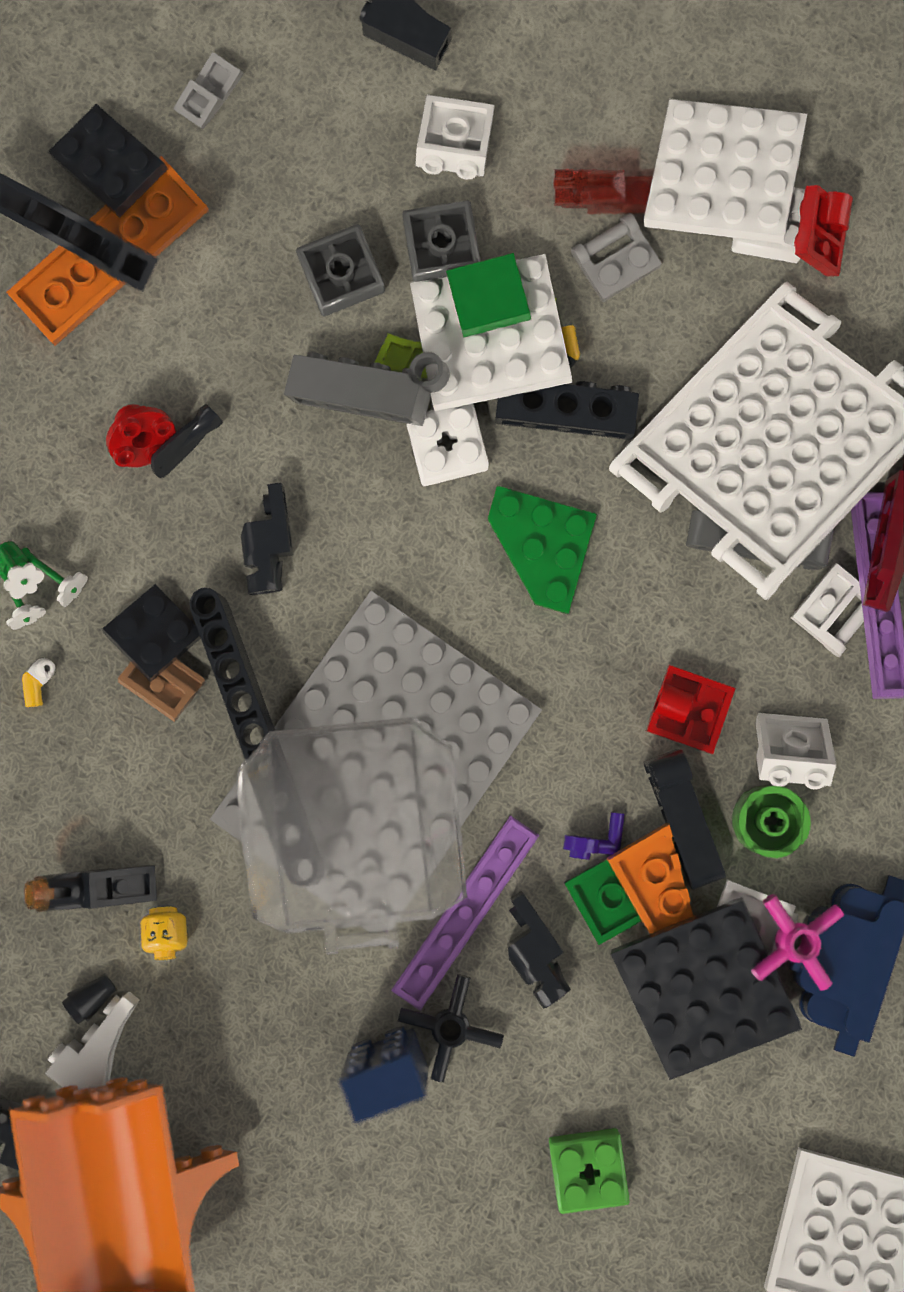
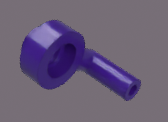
(582, 847)

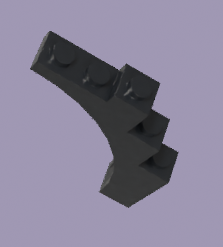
(406, 29)
(76, 233)

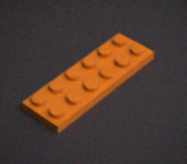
(69, 289)

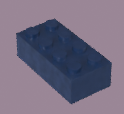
(384, 1074)

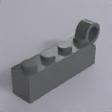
(363, 389)

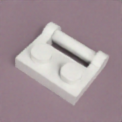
(826, 604)

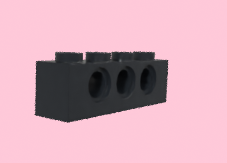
(618, 424)

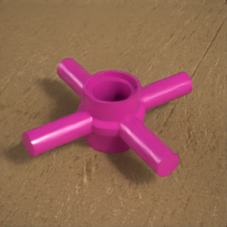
(809, 945)

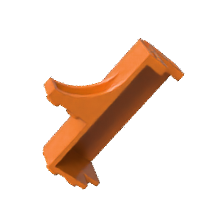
(103, 1191)

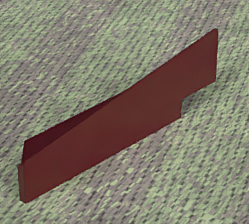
(888, 550)

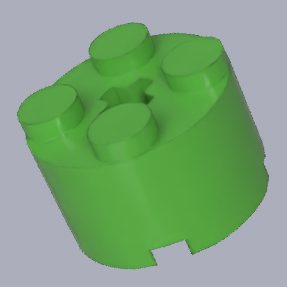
(782, 838)

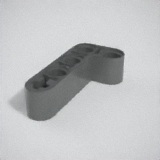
(706, 534)

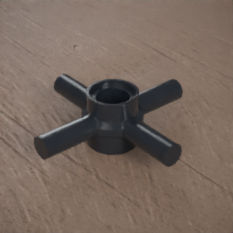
(447, 1043)

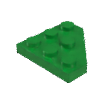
(543, 544)

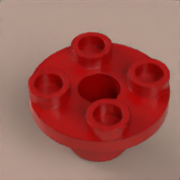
(138, 434)

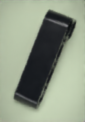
(681, 809)

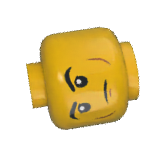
(163, 932)

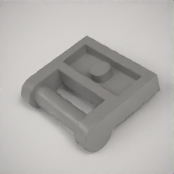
(623, 266)

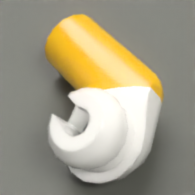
(34, 680)

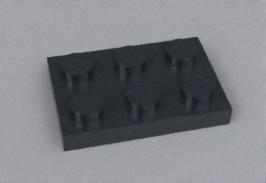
(108, 160)

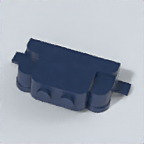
(858, 959)

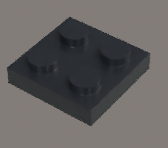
(152, 632)

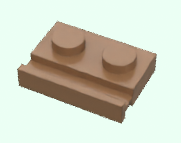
(168, 691)

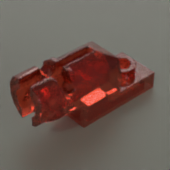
(601, 191)

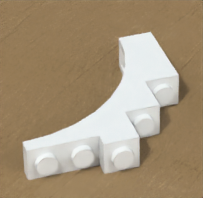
(92, 1063)

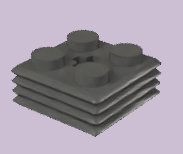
(448, 220)
(345, 249)

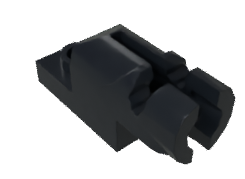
(266, 542)
(533, 954)

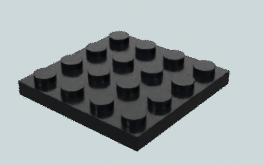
(700, 990)

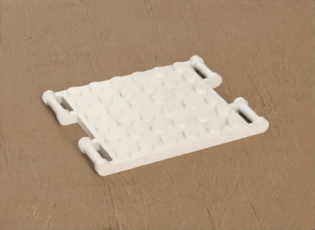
(773, 438)

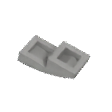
(209, 91)

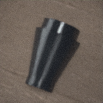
(87, 999)

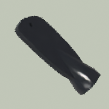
(184, 441)

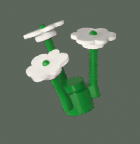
(23, 578)

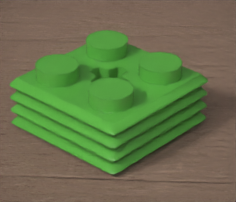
(568, 1159)

